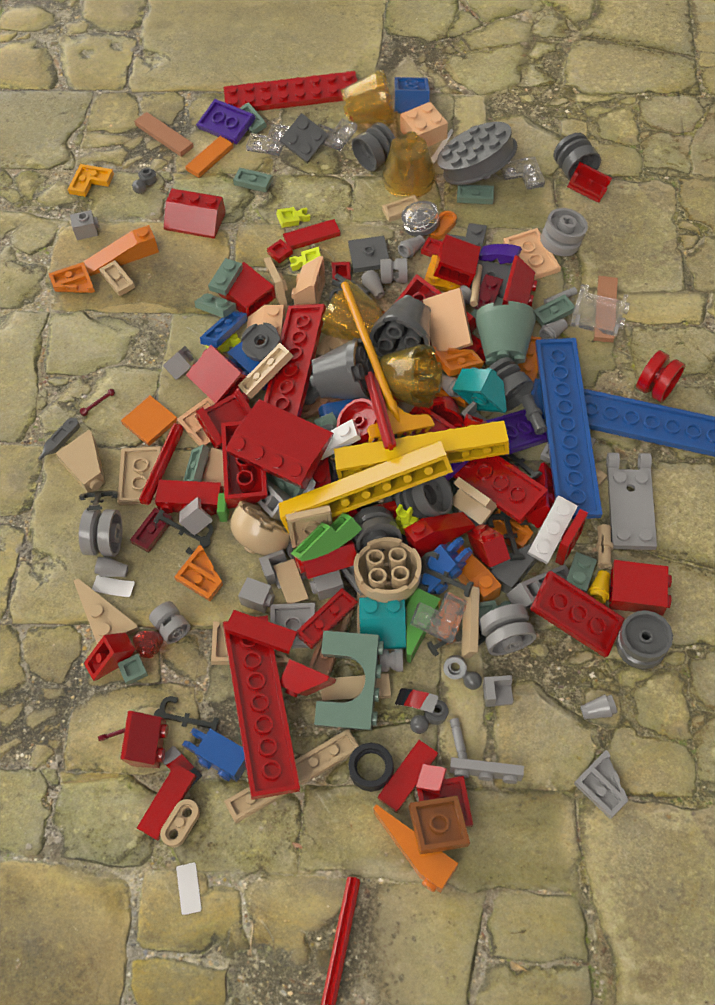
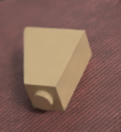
(83, 461)

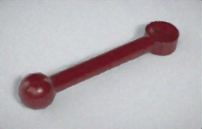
(84, 411)
(105, 736)

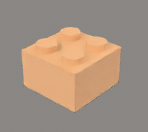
(426, 122)

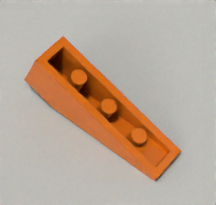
(129, 248)
(481, 576)
(432, 868)

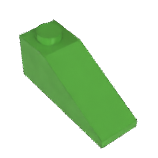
(414, 635)

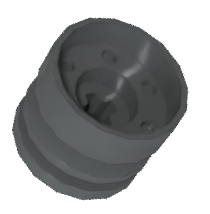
(373, 146)
(575, 149)
(515, 382)
(427, 499)

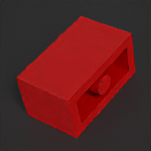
(488, 545)

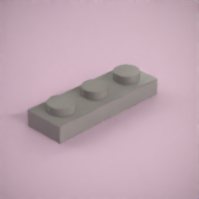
(486, 770)

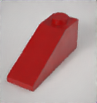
(540, 513)
(432, 531)

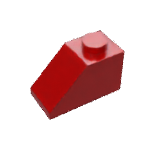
(107, 653)
(303, 679)

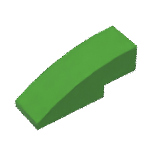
(327, 538)

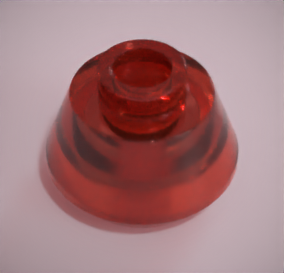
(147, 643)

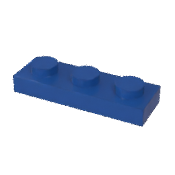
(223, 329)

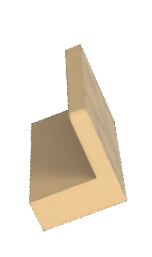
(472, 502)

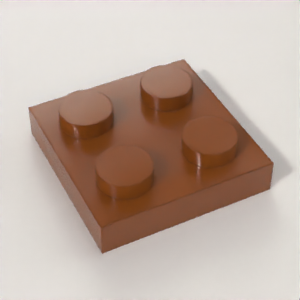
(439, 825)

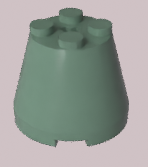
(505, 331)

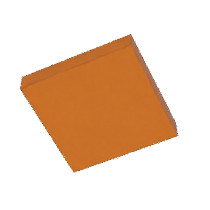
(149, 420)

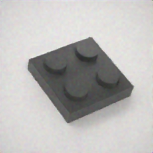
(304, 138)

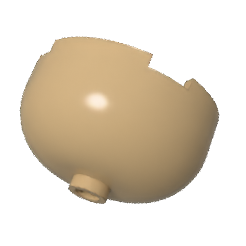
(258, 530)
(388, 573)

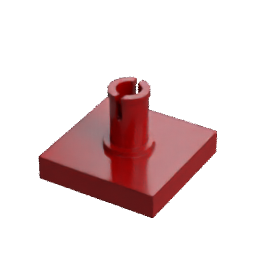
(570, 537)

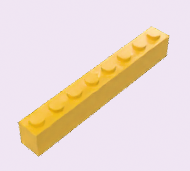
(459, 443)
(373, 483)

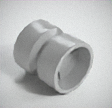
(387, 267)
(169, 622)

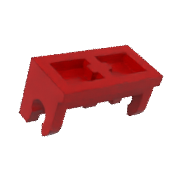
(589, 182)

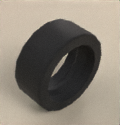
(368, 748)

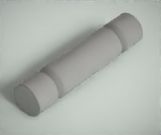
(572, 291)
(458, 738)

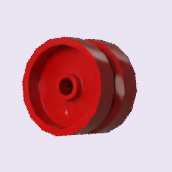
(660, 376)
(362, 414)

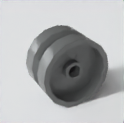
(375, 524)
(644, 639)

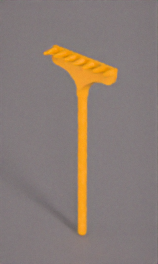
(399, 420)

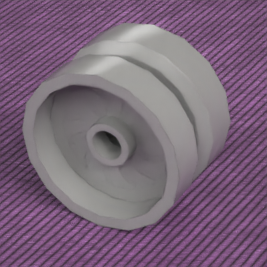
(563, 232)
(100, 532)
(507, 629)

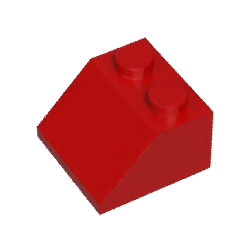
(144, 740)

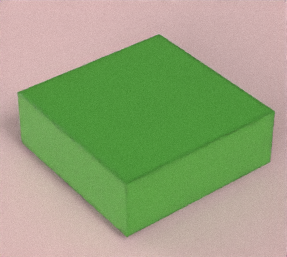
(222, 509)

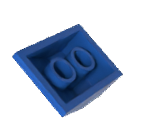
(410, 93)

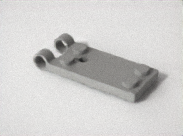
(631, 512)

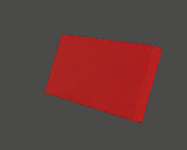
(577, 614)

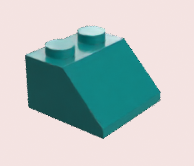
(483, 388)
(384, 620)

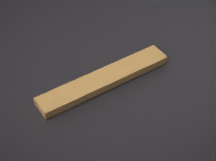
(307, 766)

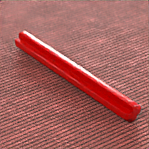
(380, 411)
(161, 464)
(341, 941)

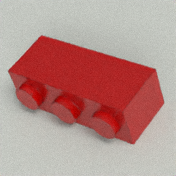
(175, 495)

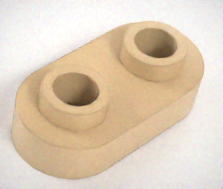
(179, 823)

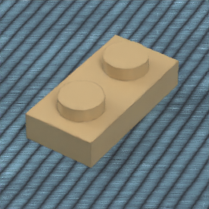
(117, 278)

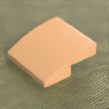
(191, 424)

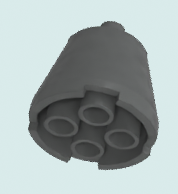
(402, 326)
(342, 372)

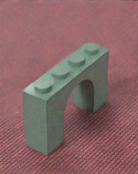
(360, 712)

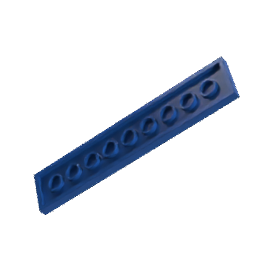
(645, 421)
(567, 425)

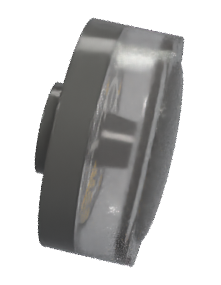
(420, 218)

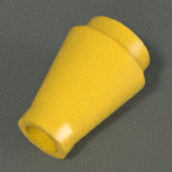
(600, 587)

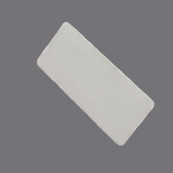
(188, 888)

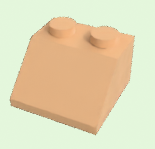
(310, 283)
(269, 314)

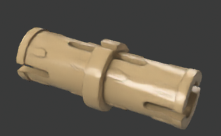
(604, 546)

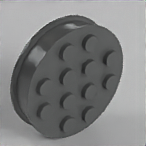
(477, 153)

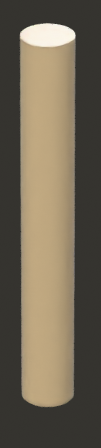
(476, 286)

